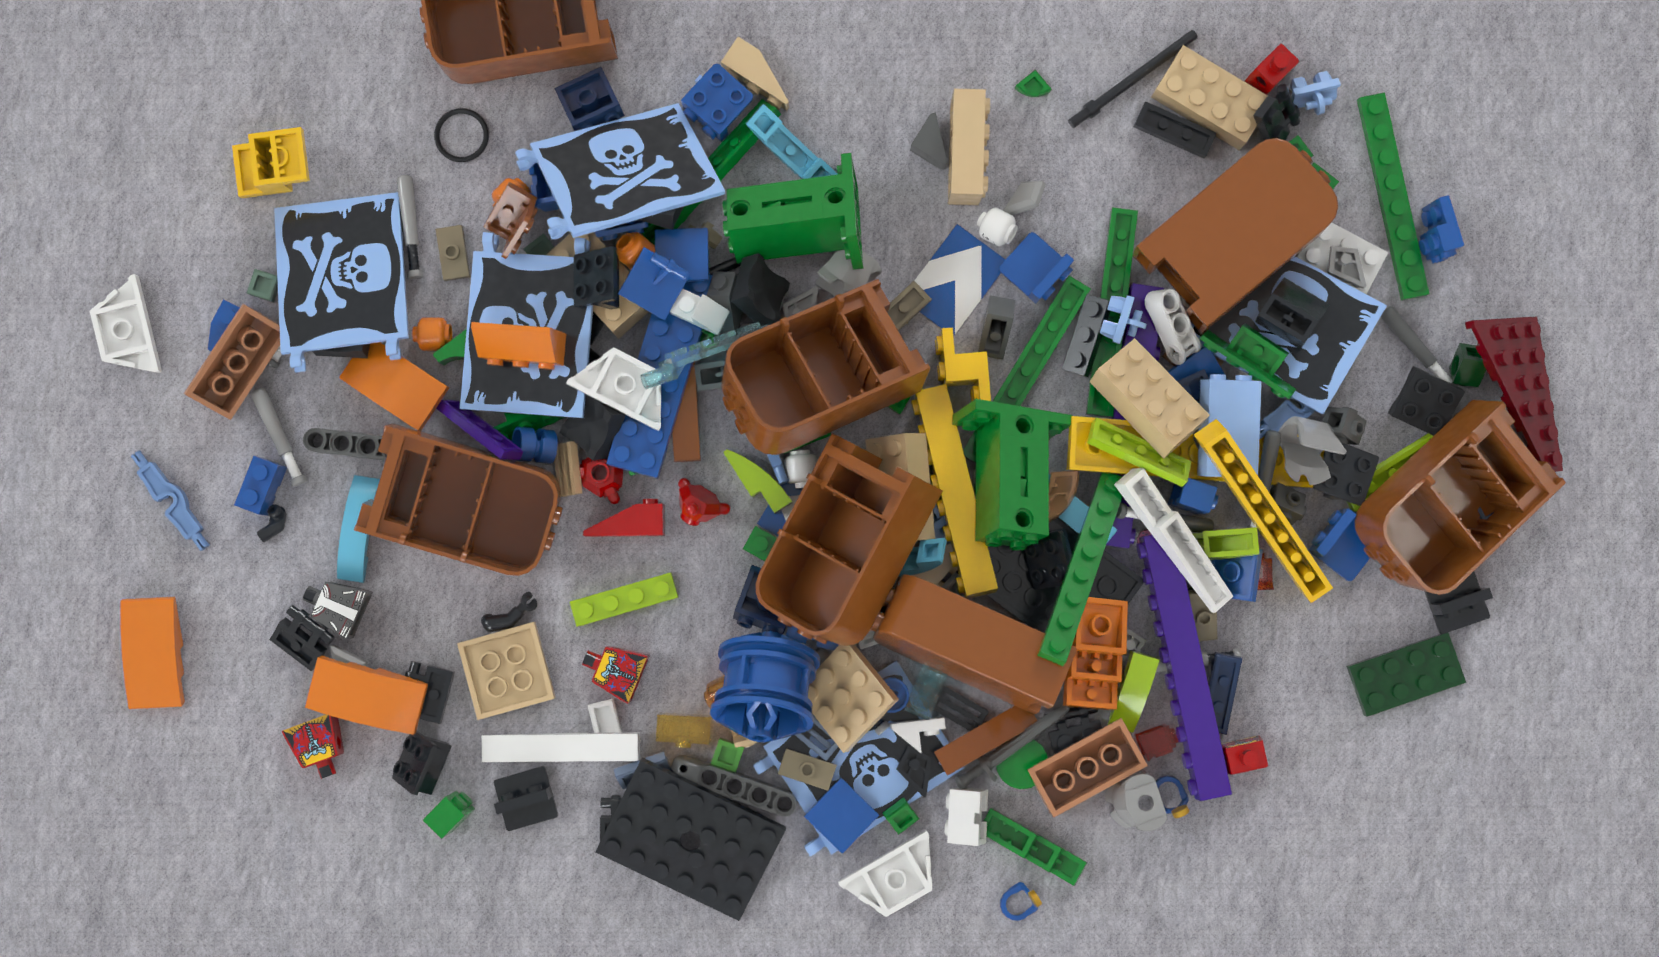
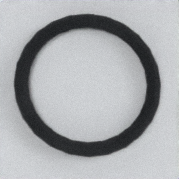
(461, 111)

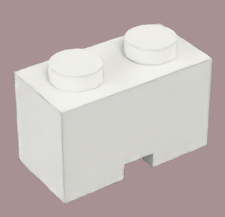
(965, 816)

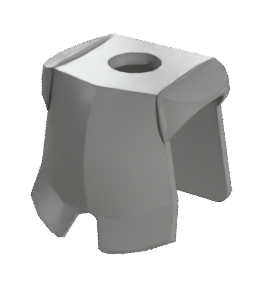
(839, 277)
(1304, 452)
(1125, 803)

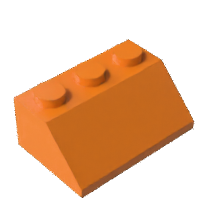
(519, 345)

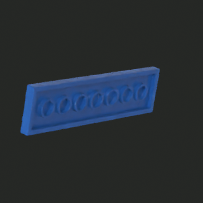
(636, 444)

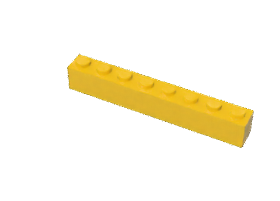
(958, 498)
(1263, 510)

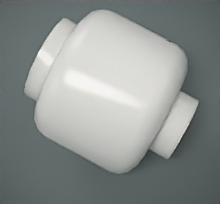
(997, 227)
(798, 466)

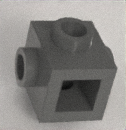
(1346, 424)
(1289, 501)

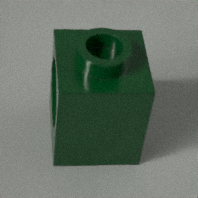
(1467, 366)

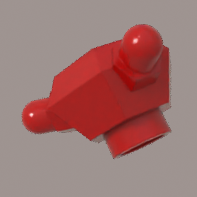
(601, 479)
(699, 503)

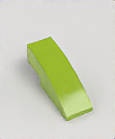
(758, 481)
(1229, 543)
(1134, 689)

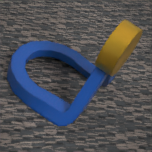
(1182, 808)
(1036, 902)

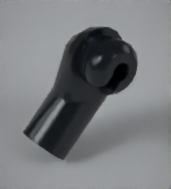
(276, 523)

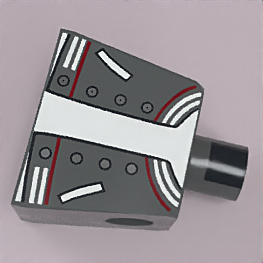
(338, 607)

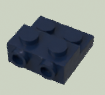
(589, 100)
(751, 611)

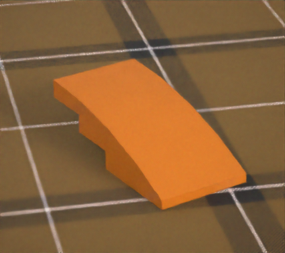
(395, 385)
(151, 652)
(1098, 659)
(366, 695)

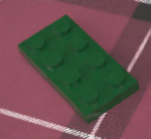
(1406, 674)

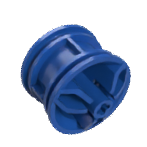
(765, 686)

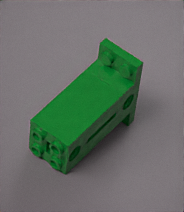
(796, 217)
(1011, 470)

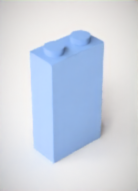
(1237, 408)

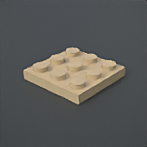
(506, 670)
(849, 696)

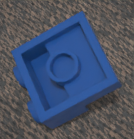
(1443, 231)

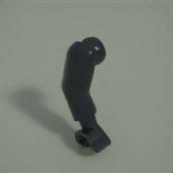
(508, 620)

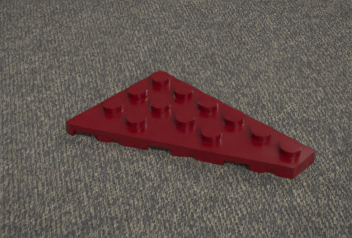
(1517, 362)

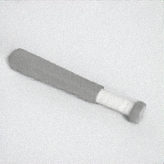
(269, 416)

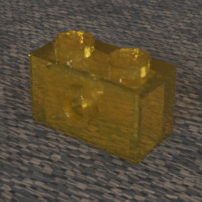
(684, 729)

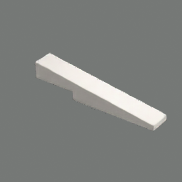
(1174, 537)
(561, 747)

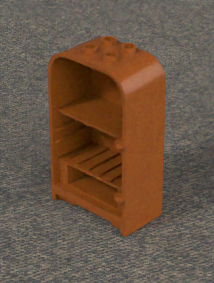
(514, 37)
(1240, 229)
(819, 371)
(462, 502)
(1427, 516)
(844, 544)
(969, 643)

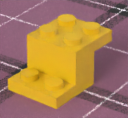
(270, 162)
(962, 368)

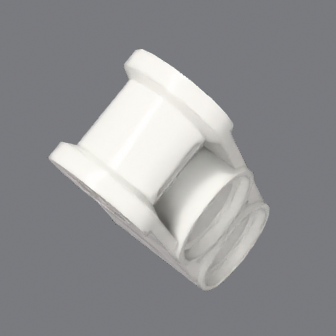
(1172, 324)

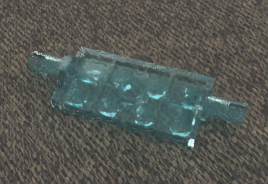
(676, 360)

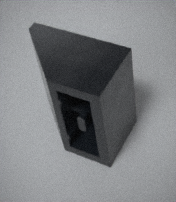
(1292, 313)

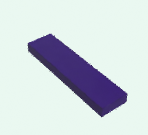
(480, 430)

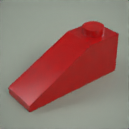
(637, 520)

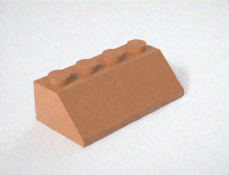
(235, 362)
(1087, 767)

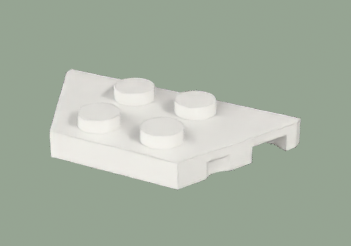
(125, 328)
(617, 383)
(894, 877)

